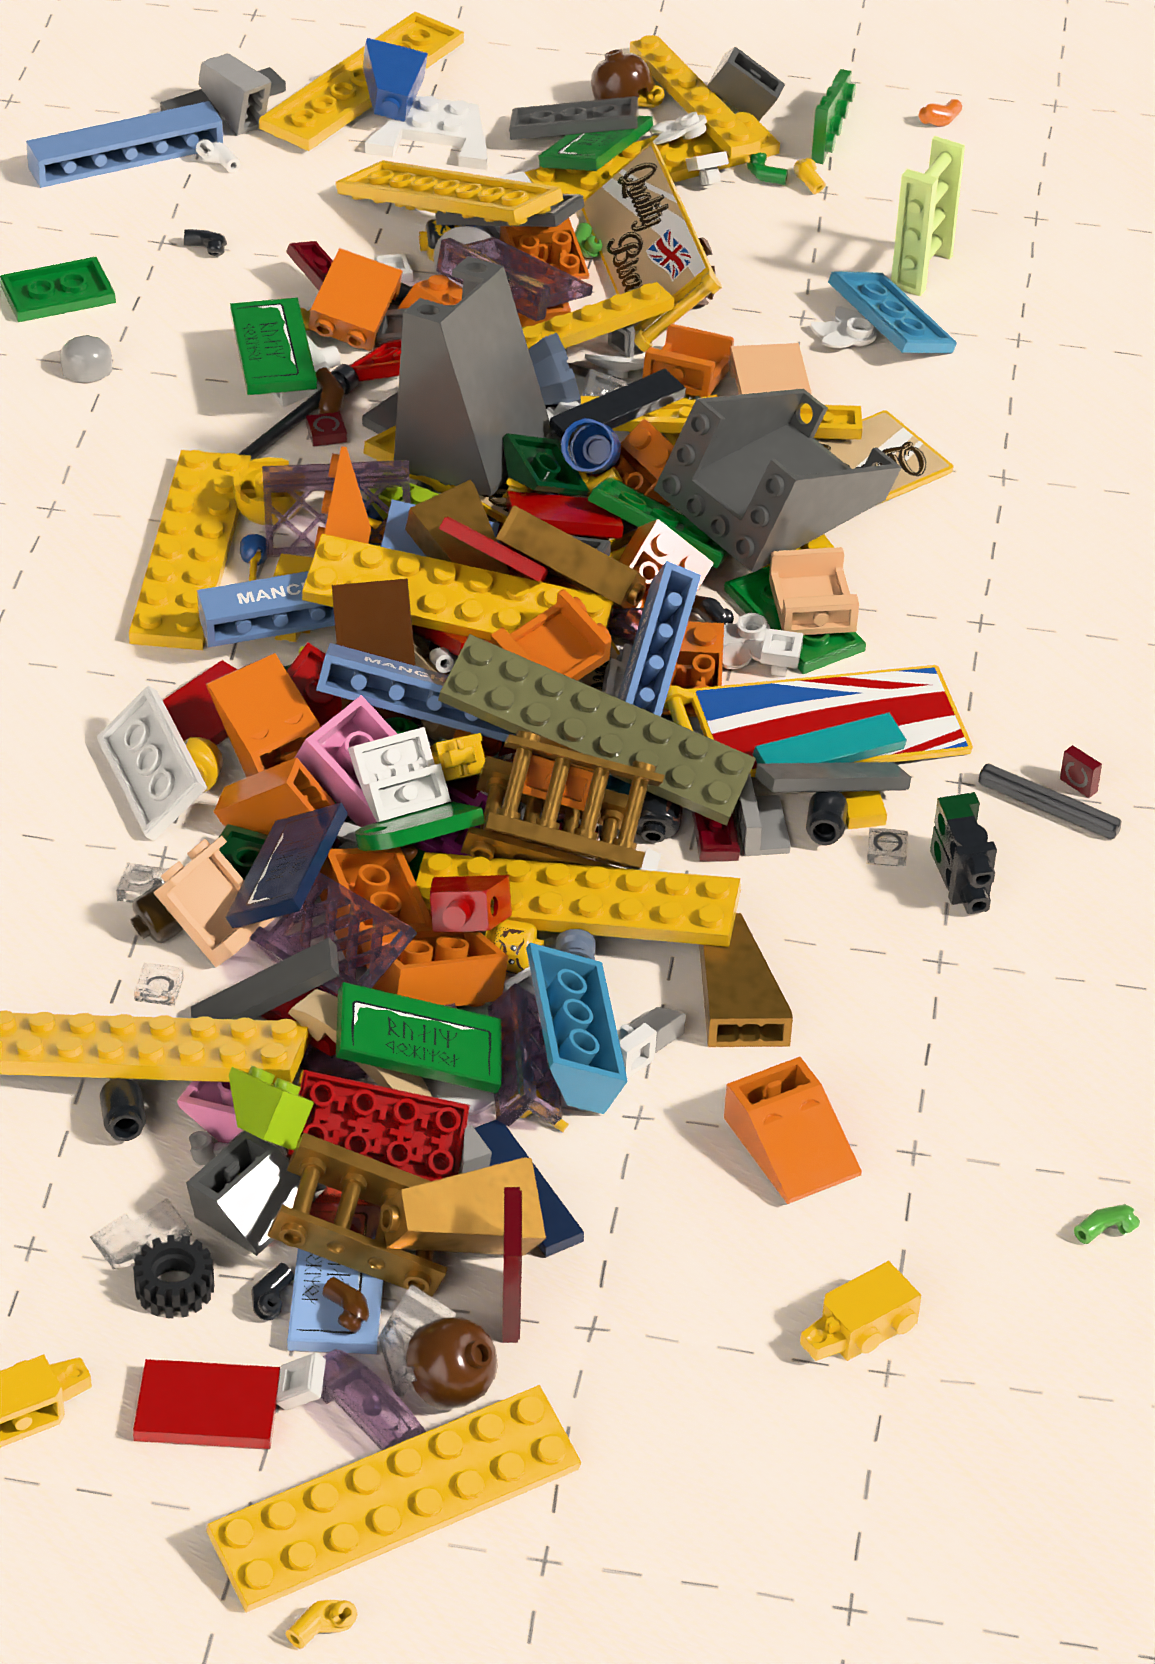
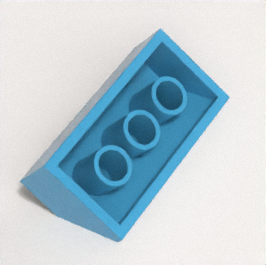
(578, 1027)

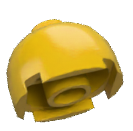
(250, 494)

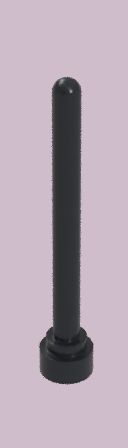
(344, 375)

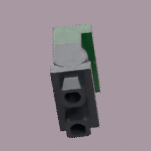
(963, 852)

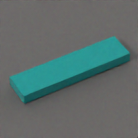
(837, 743)

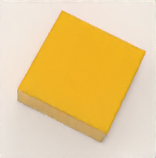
(865, 809)

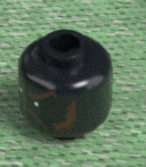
(658, 819)

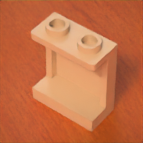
(768, 368)
(812, 591)
(201, 898)

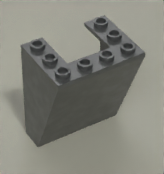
(466, 383)
(761, 479)

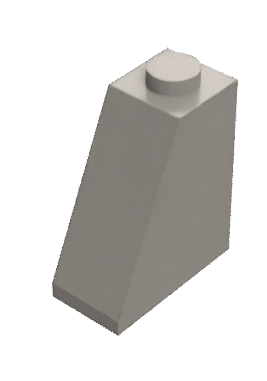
(235, 91)

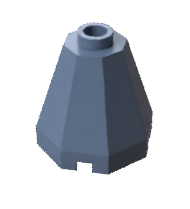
(553, 372)

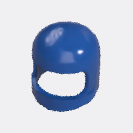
(593, 447)

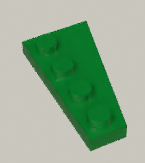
(830, 115)

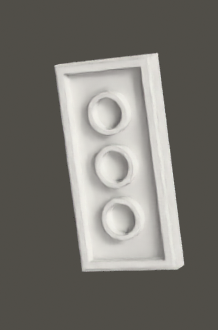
(151, 762)

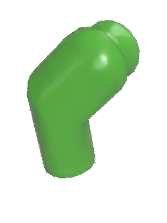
(586, 241)
(1105, 1217)

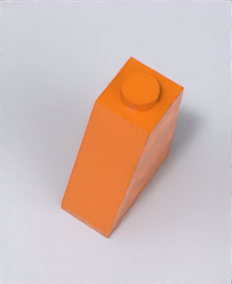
(271, 796)

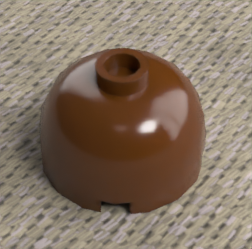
(620, 76)
(451, 1362)

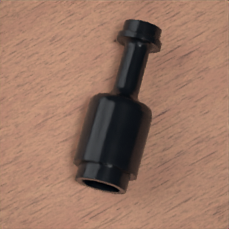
(826, 817)
(122, 1108)

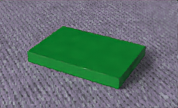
(57, 289)

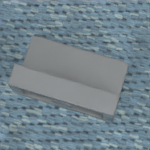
(761, 823)

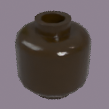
(153, 918)

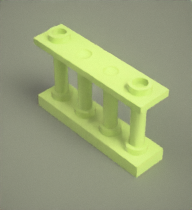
(927, 215)

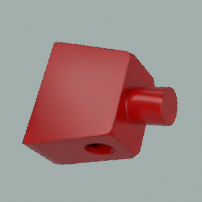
(465, 902)

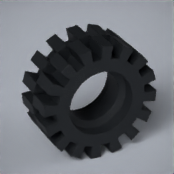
(173, 1295)

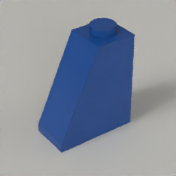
(393, 77)

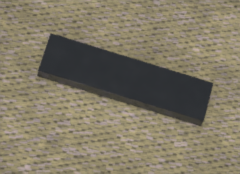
(623, 403)

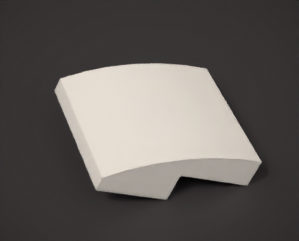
(399, 774)

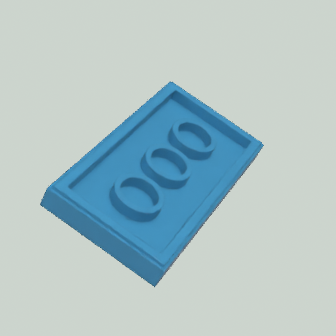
(892, 312)

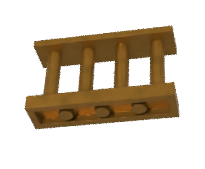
(584, 840)
(487, 844)
(357, 1179)

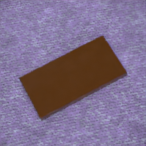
(376, 621)

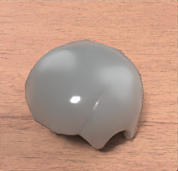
(86, 359)

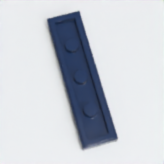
(559, 1224)

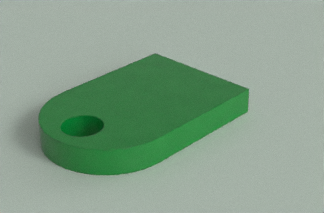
(418, 826)

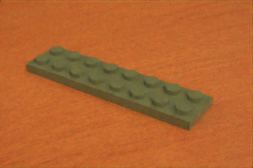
(585, 720)

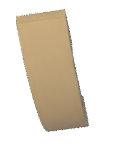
(319, 1014)

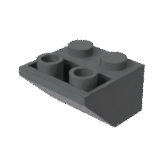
(745, 83)
(243, 1191)

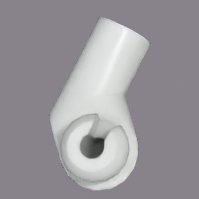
(218, 154)
(442, 659)

